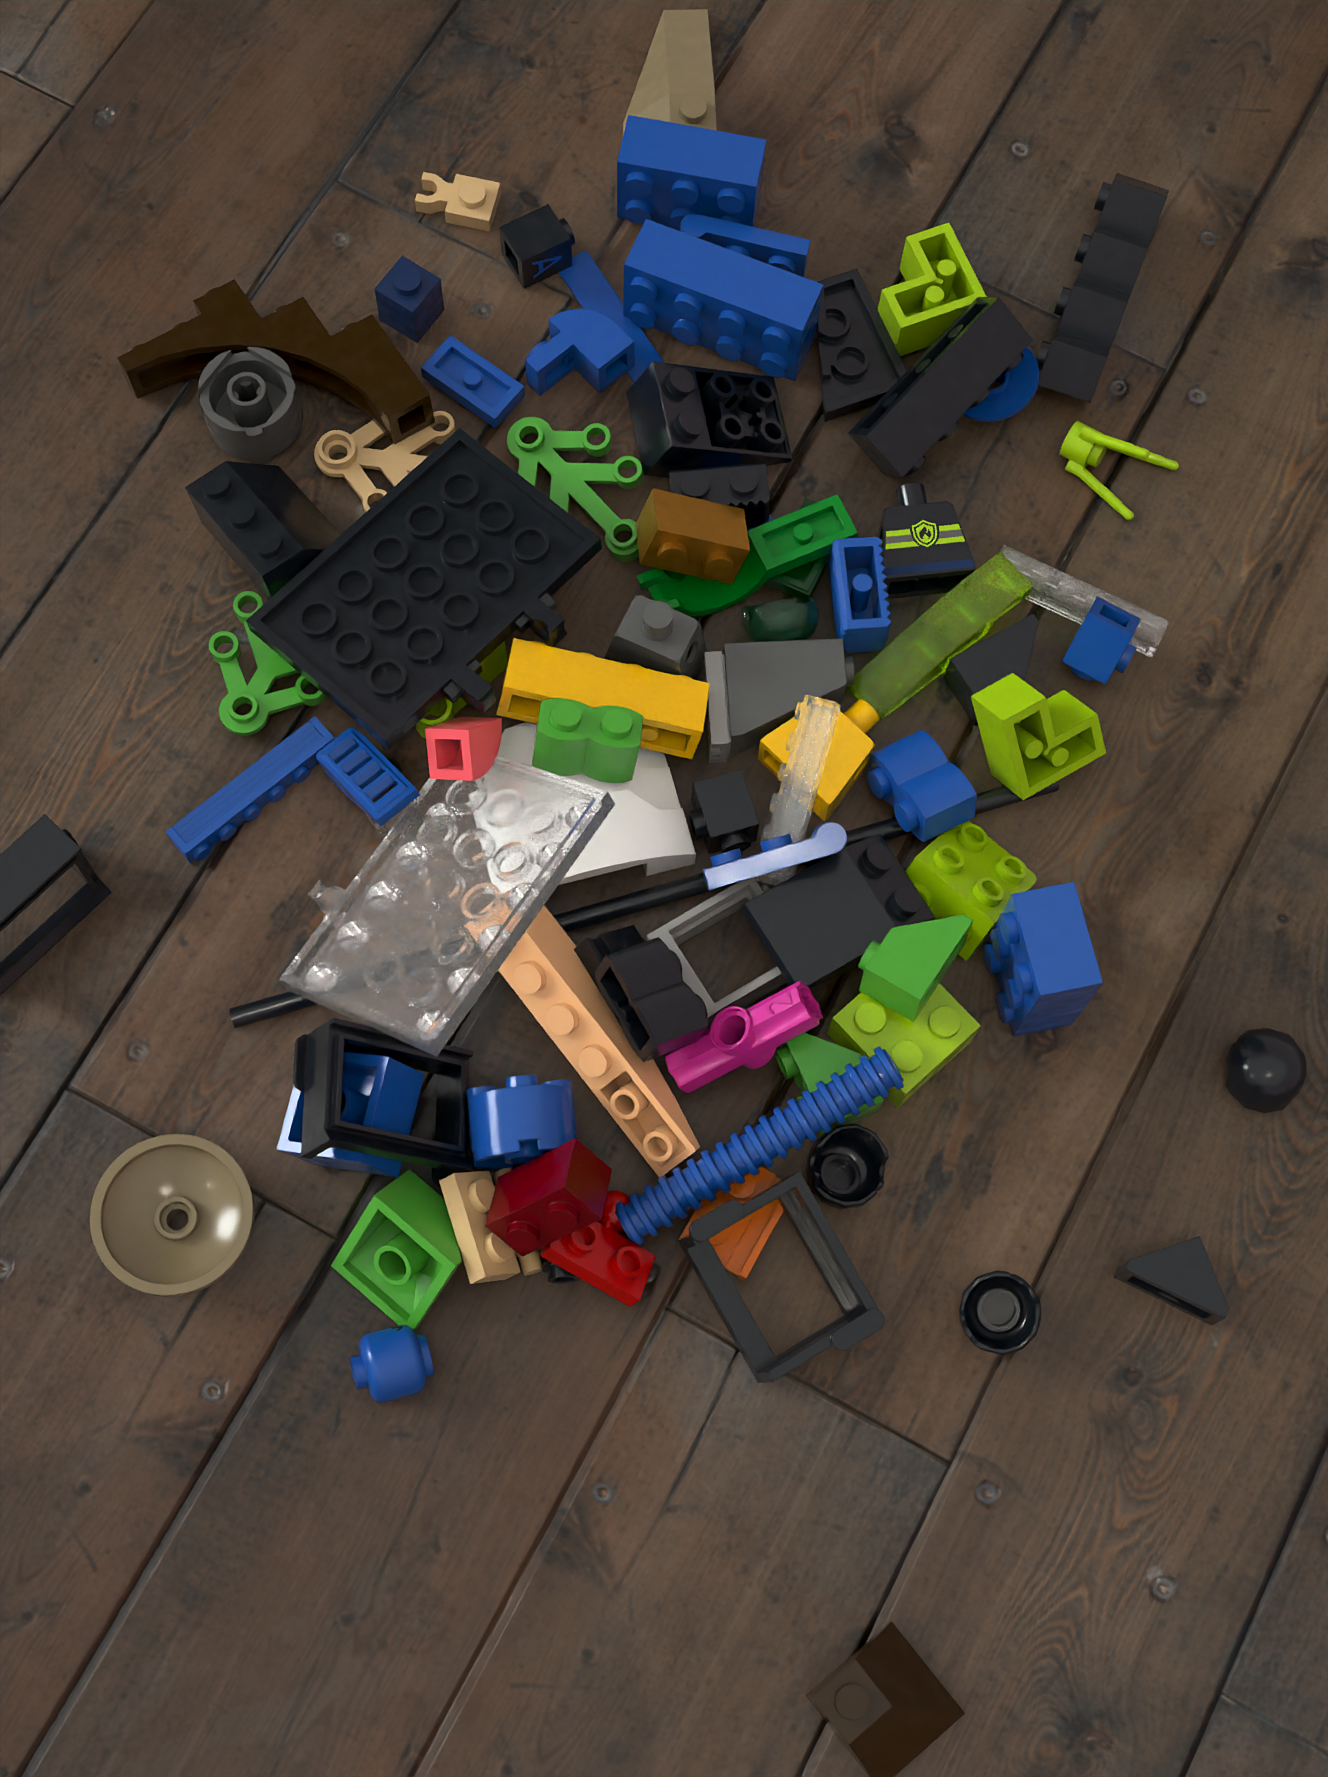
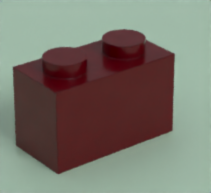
(549, 1197)

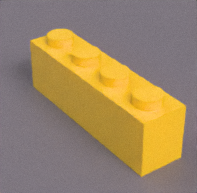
(669, 703)

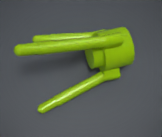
(1088, 446)

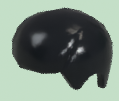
(1265, 1070)
(846, 1166)
(1000, 1312)

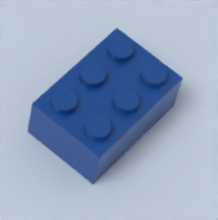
(687, 170)
(1042, 960)

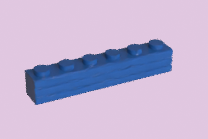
(249, 792)

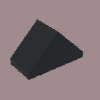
(1180, 1278)

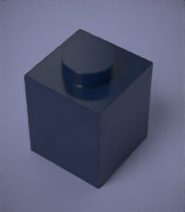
(409, 299)

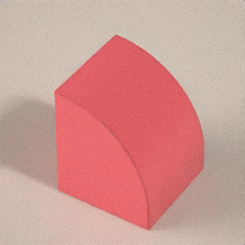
(463, 747)

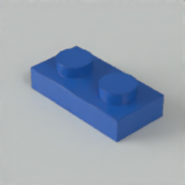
(473, 381)

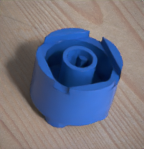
(519, 1120)

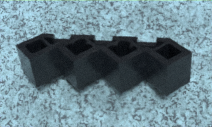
(1103, 286)

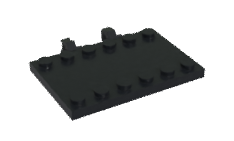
(427, 590)

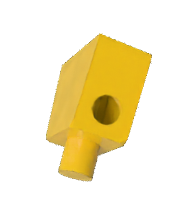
(845, 759)

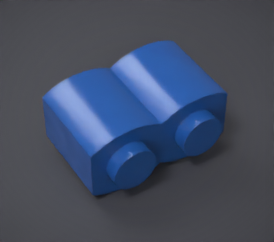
(921, 786)

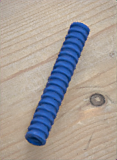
(758, 1146)

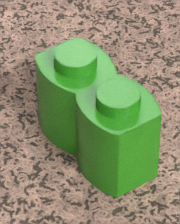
(587, 740)

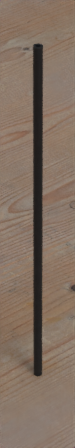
(636, 902)

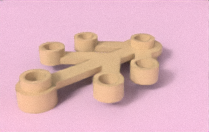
(393, 461)

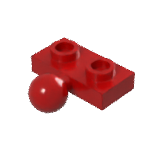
(604, 1256)

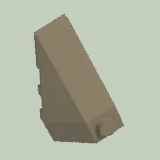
(678, 73)

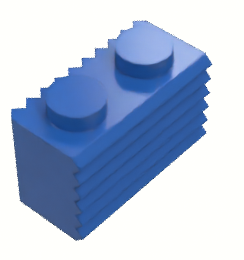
(859, 594)

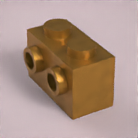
(692, 536)

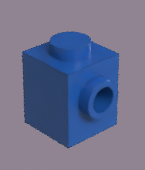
(1102, 642)

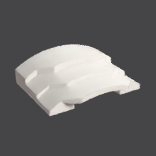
(641, 827)

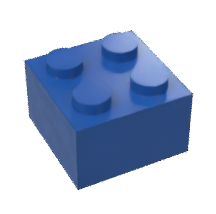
(375, 1095)

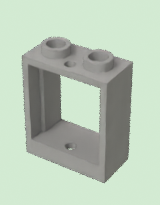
(703, 917)

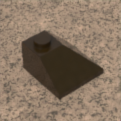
(885, 1704)

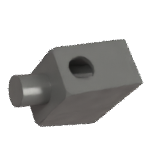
(659, 639)

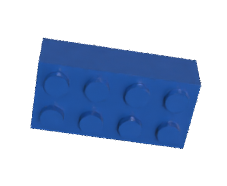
(721, 300)

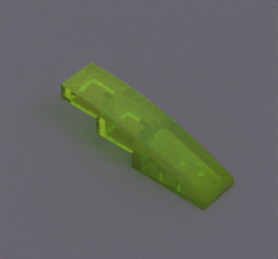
(940, 634)

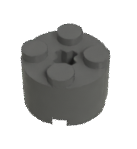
(250, 404)

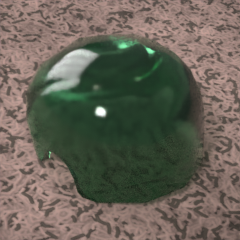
(781, 620)

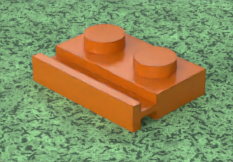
(743, 1241)

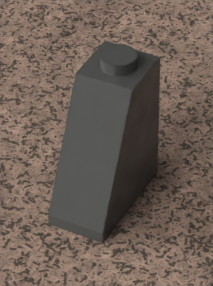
(772, 678)

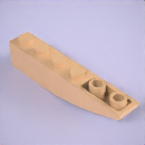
(581, 1024)

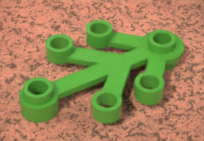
(572, 478)
(256, 693)

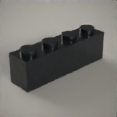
(941, 387)

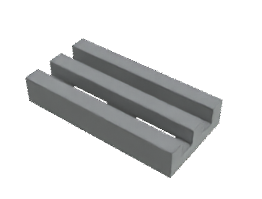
(717, 707)

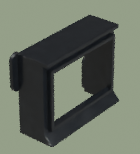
(29, 870)
(320, 1074)
(860, 1312)

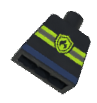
(922, 545)

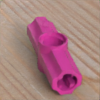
(744, 1037)

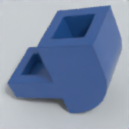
(580, 342)

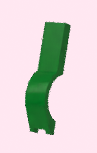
(773, 550)

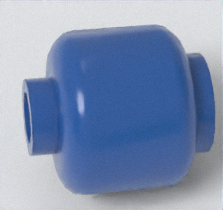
(392, 1363)

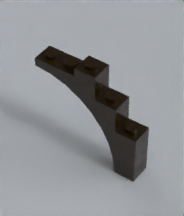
(352, 364)

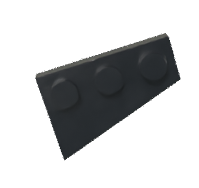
(853, 348)

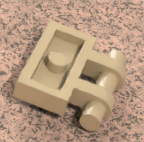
(483, 1253)

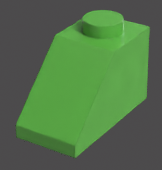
(912, 962)

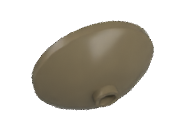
(144, 1192)

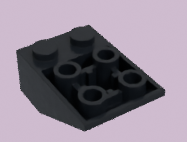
(705, 419)

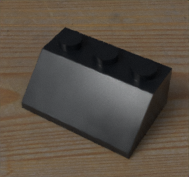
(261, 521)

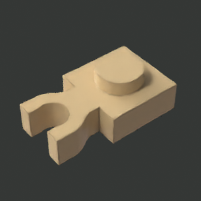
(465, 201)

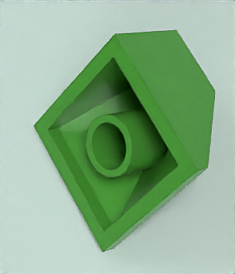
(401, 1250)

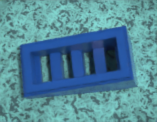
(364, 774)

